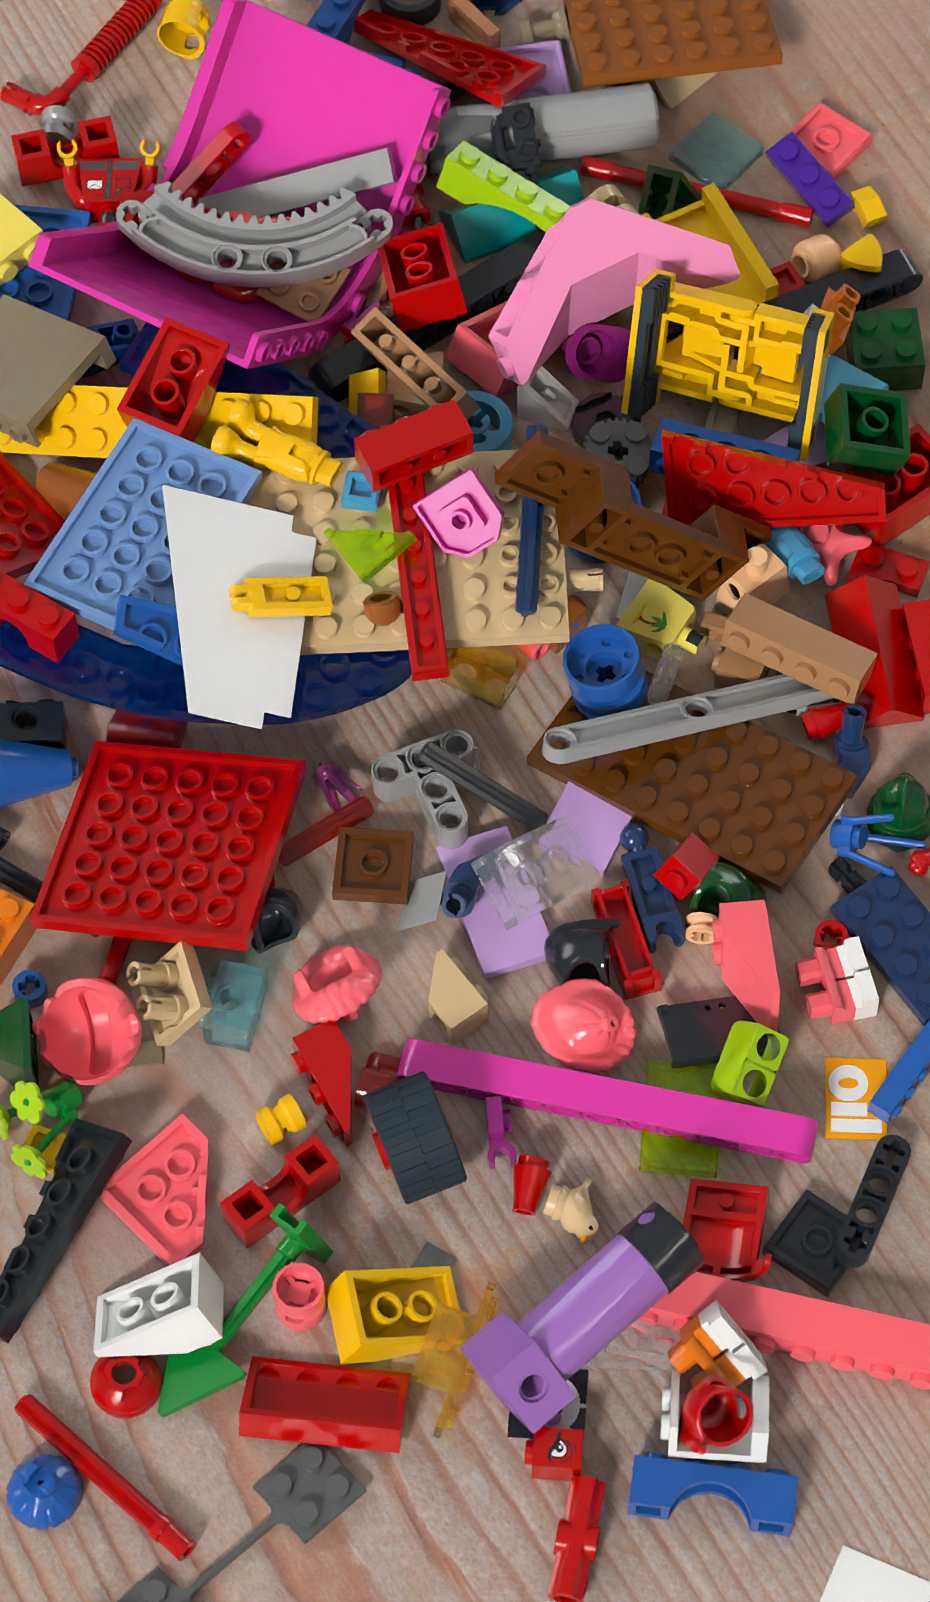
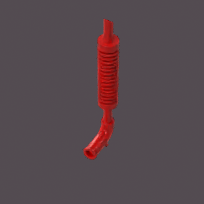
(90, 60)

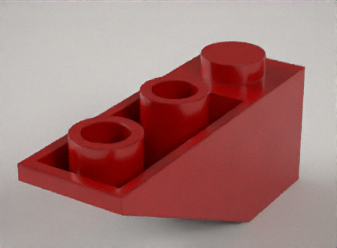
(328, 1064)

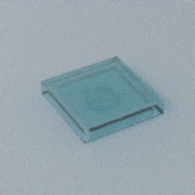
(716, 152)

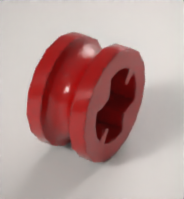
(834, 929)

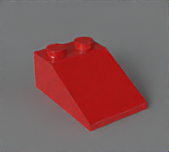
(176, 380)

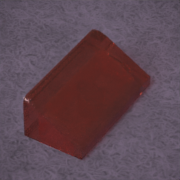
(146, 730)

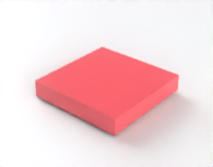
(832, 139)

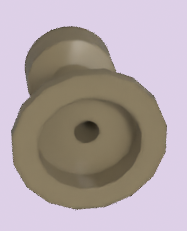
(557, 24)

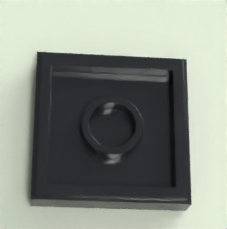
(807, 1243)

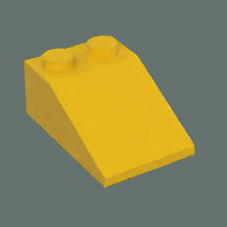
(386, 1310)

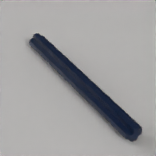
(529, 547)

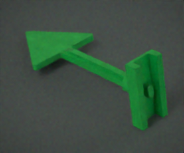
(207, 1371)

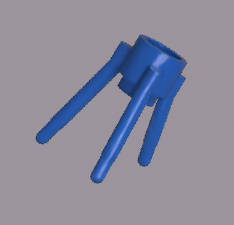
(849, 835)

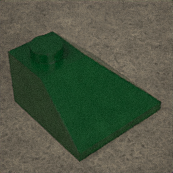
(18, 1044)

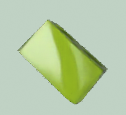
(732, 1069)

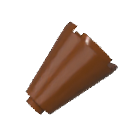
(63, 486)

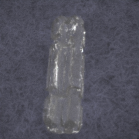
(665, 674)

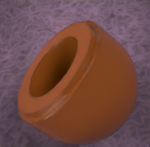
(382, 607)

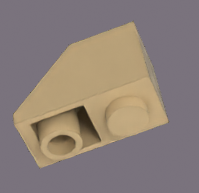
(453, 1001)

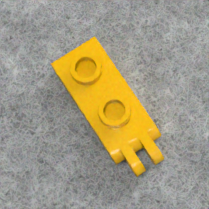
(282, 596)

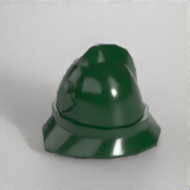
(910, 806)

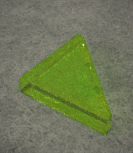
(369, 549)

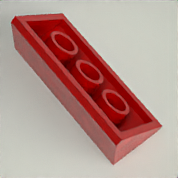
(872, 617)

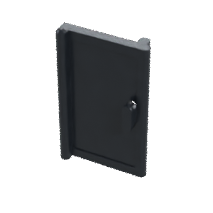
(701, 1028)

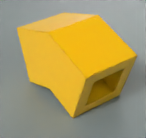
(868, 207)

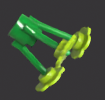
(28, 1103)

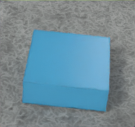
(358, 493)

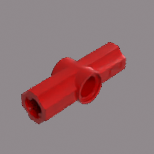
(577, 1539)

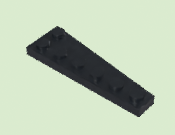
(84, 1168)

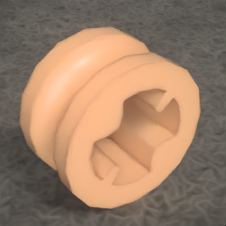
(699, 927)

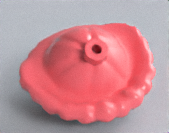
(335, 984)
(584, 1025)

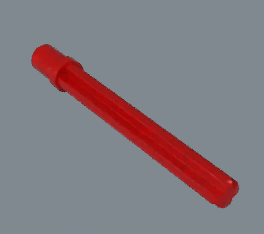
(159, 1526)

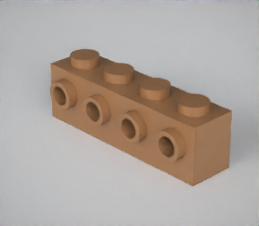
(798, 649)

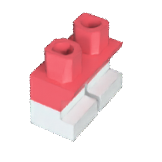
(844, 983)

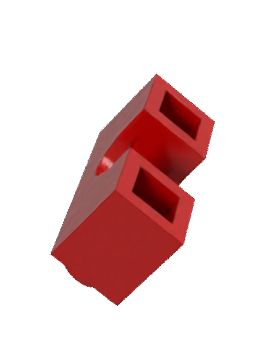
(39, 159)
(42, 621)
(303, 1178)

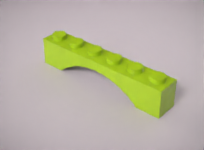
(479, 179)

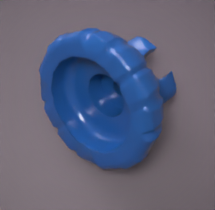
(44, 1504)

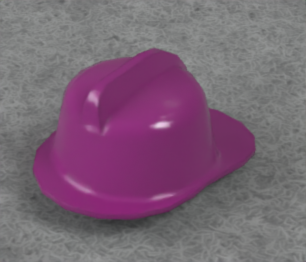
(598, 352)

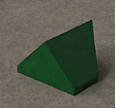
(666, 192)

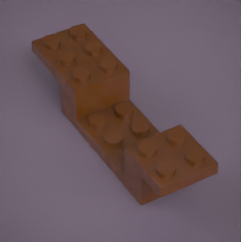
(602, 521)

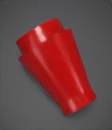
(822, 719)
(529, 1182)

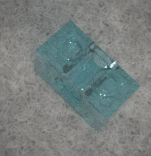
(234, 1026)

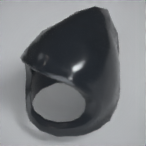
(278, 920)
(580, 950)

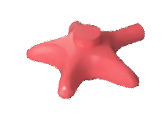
(833, 545)

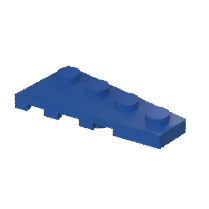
(149, 626)

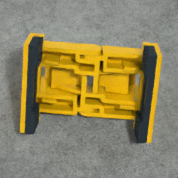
(703, 361)

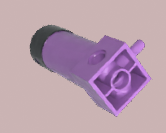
(535, 1357)

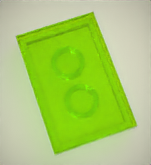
(675, 1153)

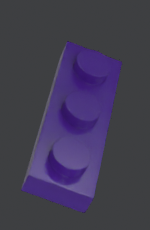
(810, 179)

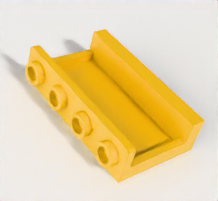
(716, 221)

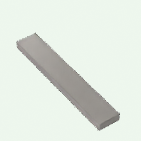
(308, 186)

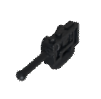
(526, 155)

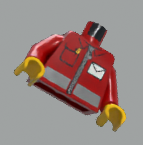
(103, 182)

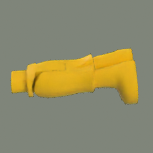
(276, 450)

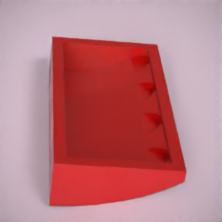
(324, 1404)

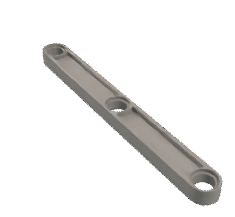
(671, 719)

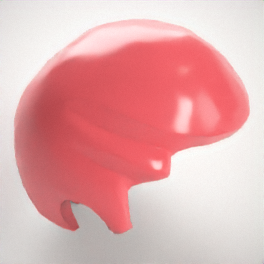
(88, 1031)

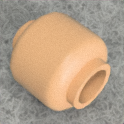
(816, 258)

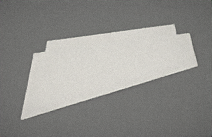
(232, 661)

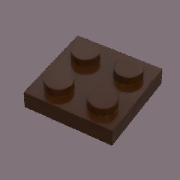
(373, 865)

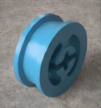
(494, 412)

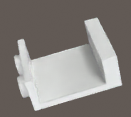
(752, 1445)

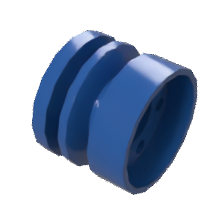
(605, 671)

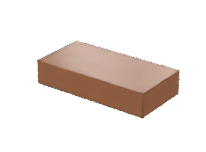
(473, 23)

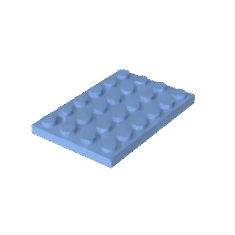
(119, 527)

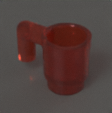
(371, 1077)

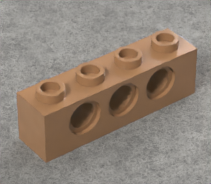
(410, 363)

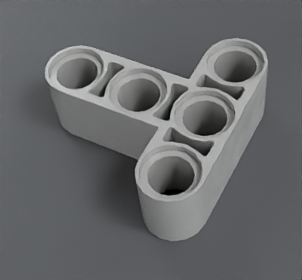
(426, 781)

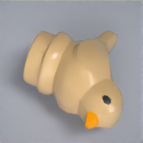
(573, 1210)

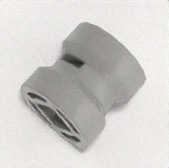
(57, 123)

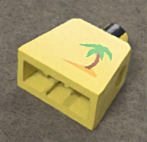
(661, 618)

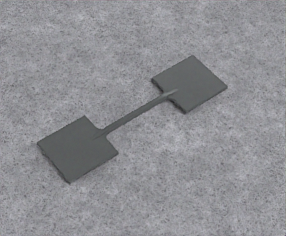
(302, 1492)

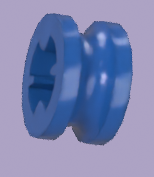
(21, 983)

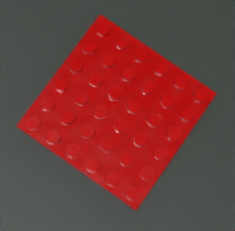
(170, 845)

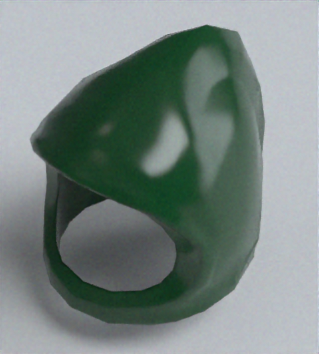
(724, 885)

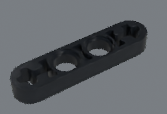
(872, 1200)

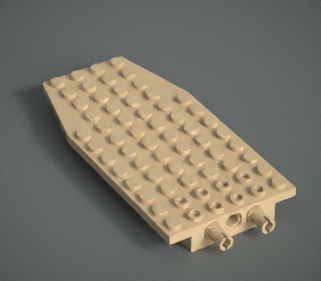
(473, 591)

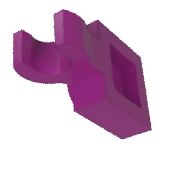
(497, 1124)

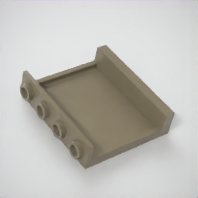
(40, 364)

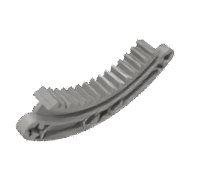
(201, 241)

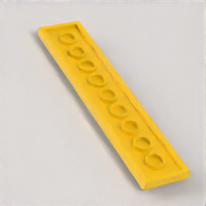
(90, 426)

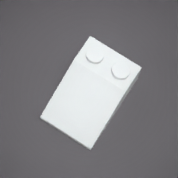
(162, 1312)

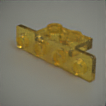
(441, 1360)

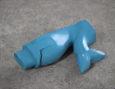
(797, 554)

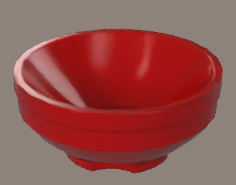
(126, 1399)

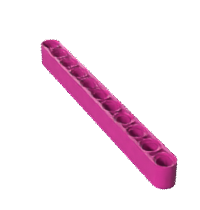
(611, 1101)

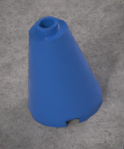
(33, 771)

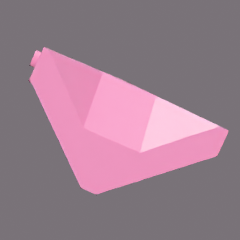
(590, 271)

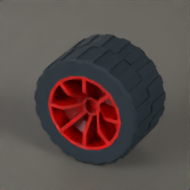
(414, 1137)

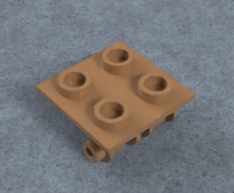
(305, 299)

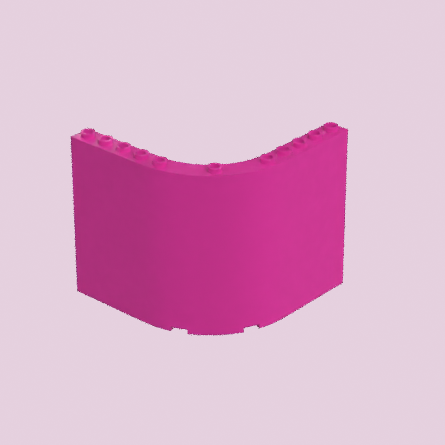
(304, 107)

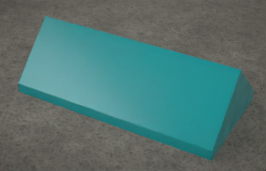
(488, 229)

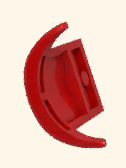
(728, 1227)

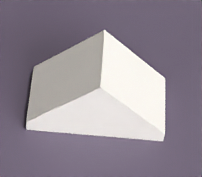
(546, 401)

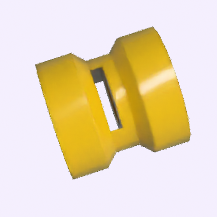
(282, 1118)

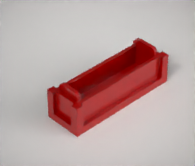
(626, 943)

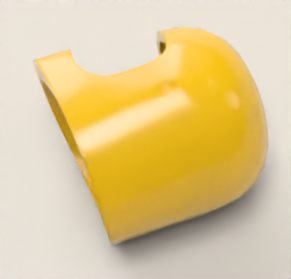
(183, 20)

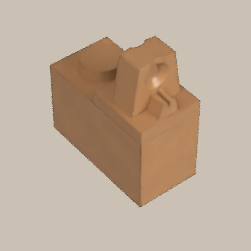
(729, 666)

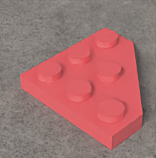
(165, 1191)

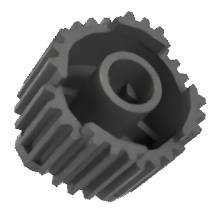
(622, 440)

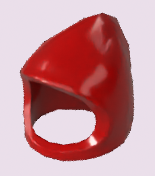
(712, 1415)

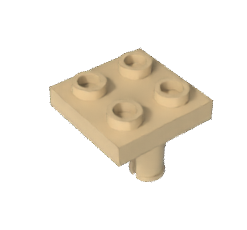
(171, 993)

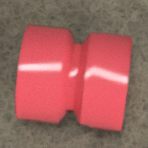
(299, 1296)

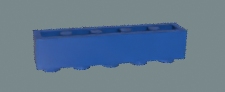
(903, 1079)

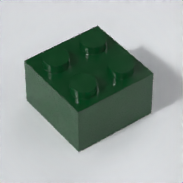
(888, 347)
(867, 430)

